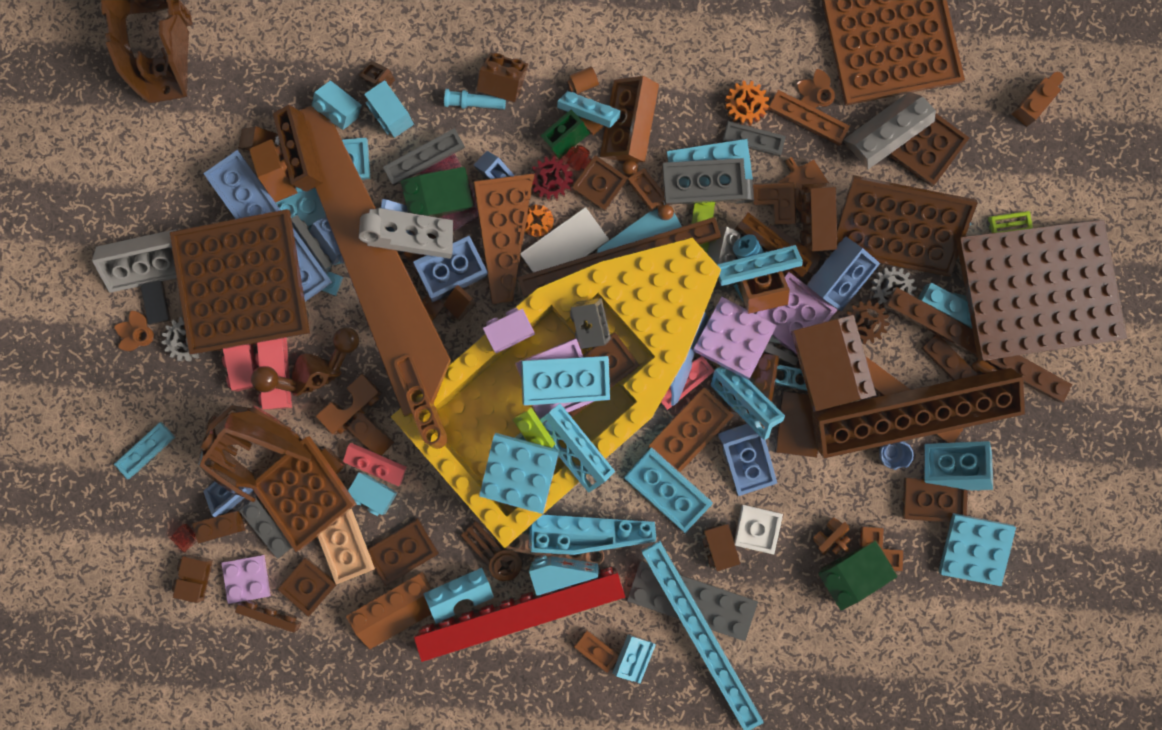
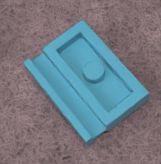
(634, 658)

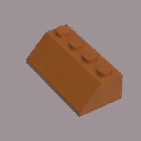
(631, 132)
(391, 612)

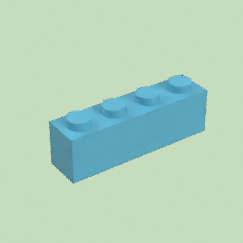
(947, 302)

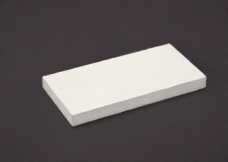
(566, 243)

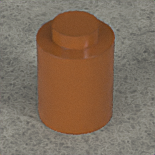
(583, 80)

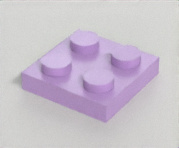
(246, 579)

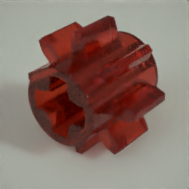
(578, 157)

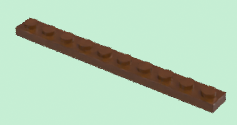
(701, 232)
(963, 337)

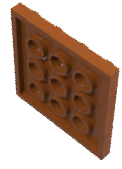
(303, 495)

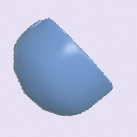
(896, 455)

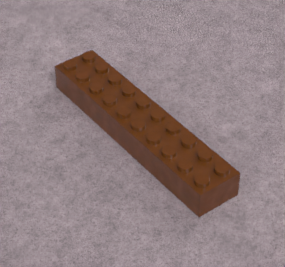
(918, 412)

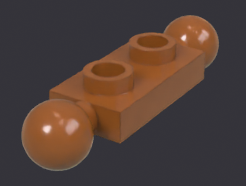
(647, 189)

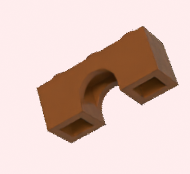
(363, 394)

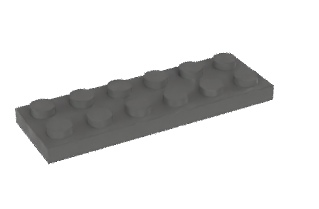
(722, 609)

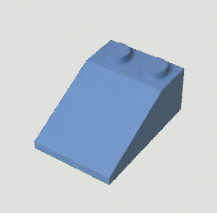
(747, 459)

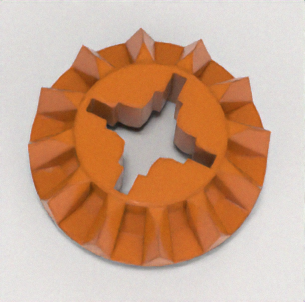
(547, 221)

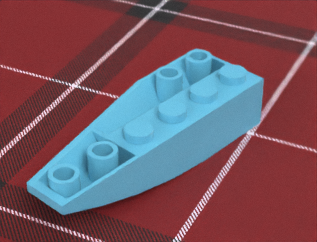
(586, 535)

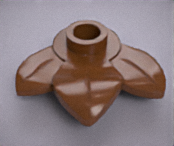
(814, 88)
(132, 332)

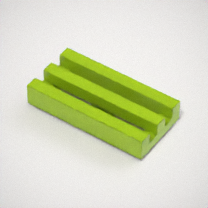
(993, 226)

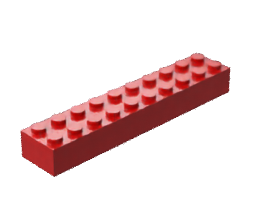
(516, 615)

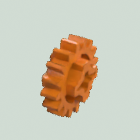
(738, 105)

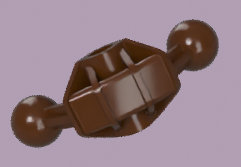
(309, 370)

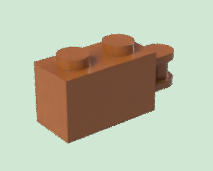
(1038, 99)

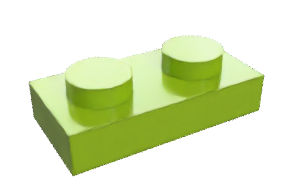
(533, 429)

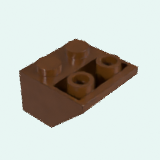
(502, 77)

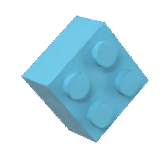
(386, 106)

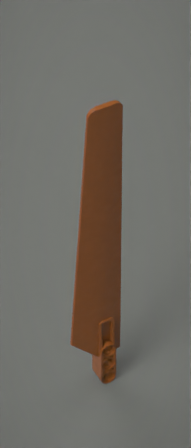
(388, 298)

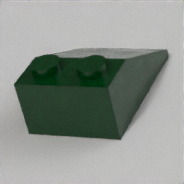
(438, 193)
(857, 575)

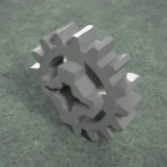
(890, 281)
(175, 339)

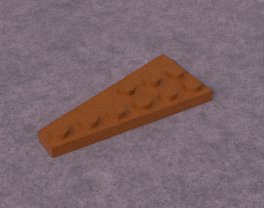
(502, 221)

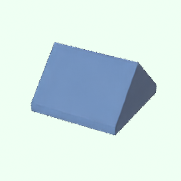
(221, 500)

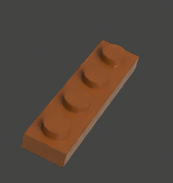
(808, 117)

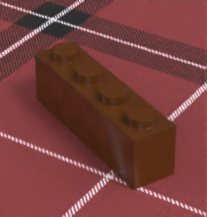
(297, 148)

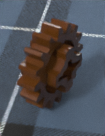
(874, 319)

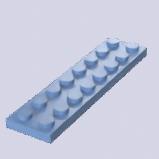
(248, 197)

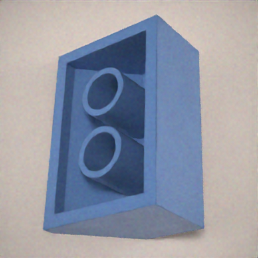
(843, 273)
(444, 274)

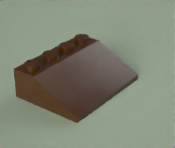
(833, 363)

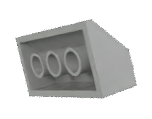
(890, 129)
(135, 261)

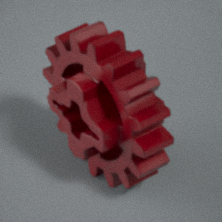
(543, 173)

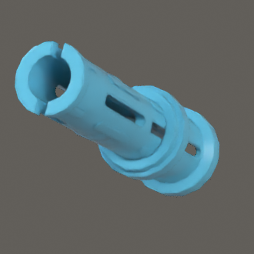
(464, 99)

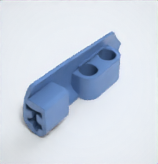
(682, 375)

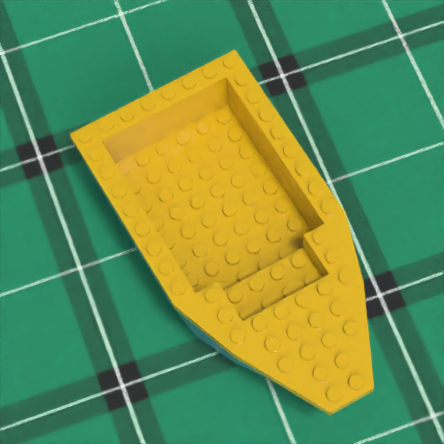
(652, 306)

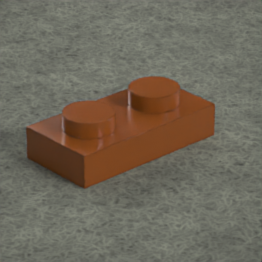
(597, 651)

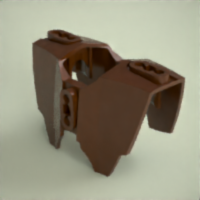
(150, 75)
(241, 429)

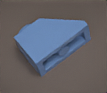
(492, 167)

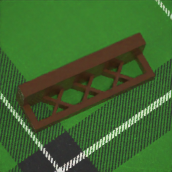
(770, 241)

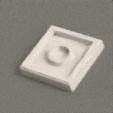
(758, 529)

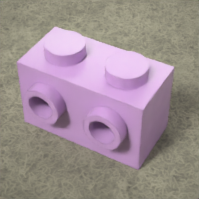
(508, 330)

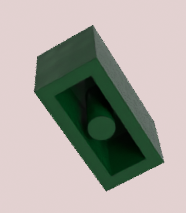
(564, 134)

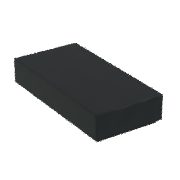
(155, 302)

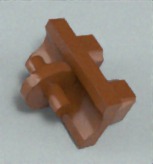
(839, 530)

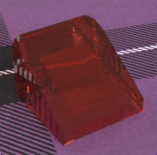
(184, 537)

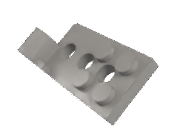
(373, 232)

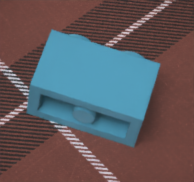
(336, 105)
(372, 494)

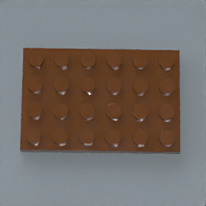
(905, 224)

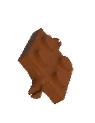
(805, 174)

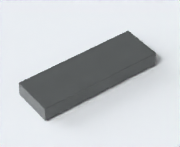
(757, 139)

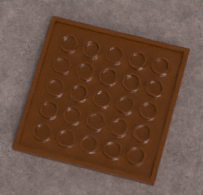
(239, 282)

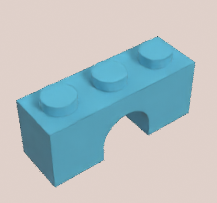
(470, 586)

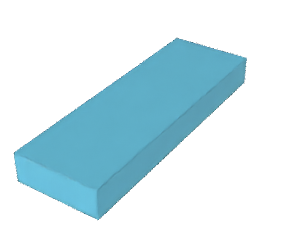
(144, 450)

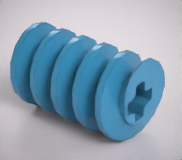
(747, 246)

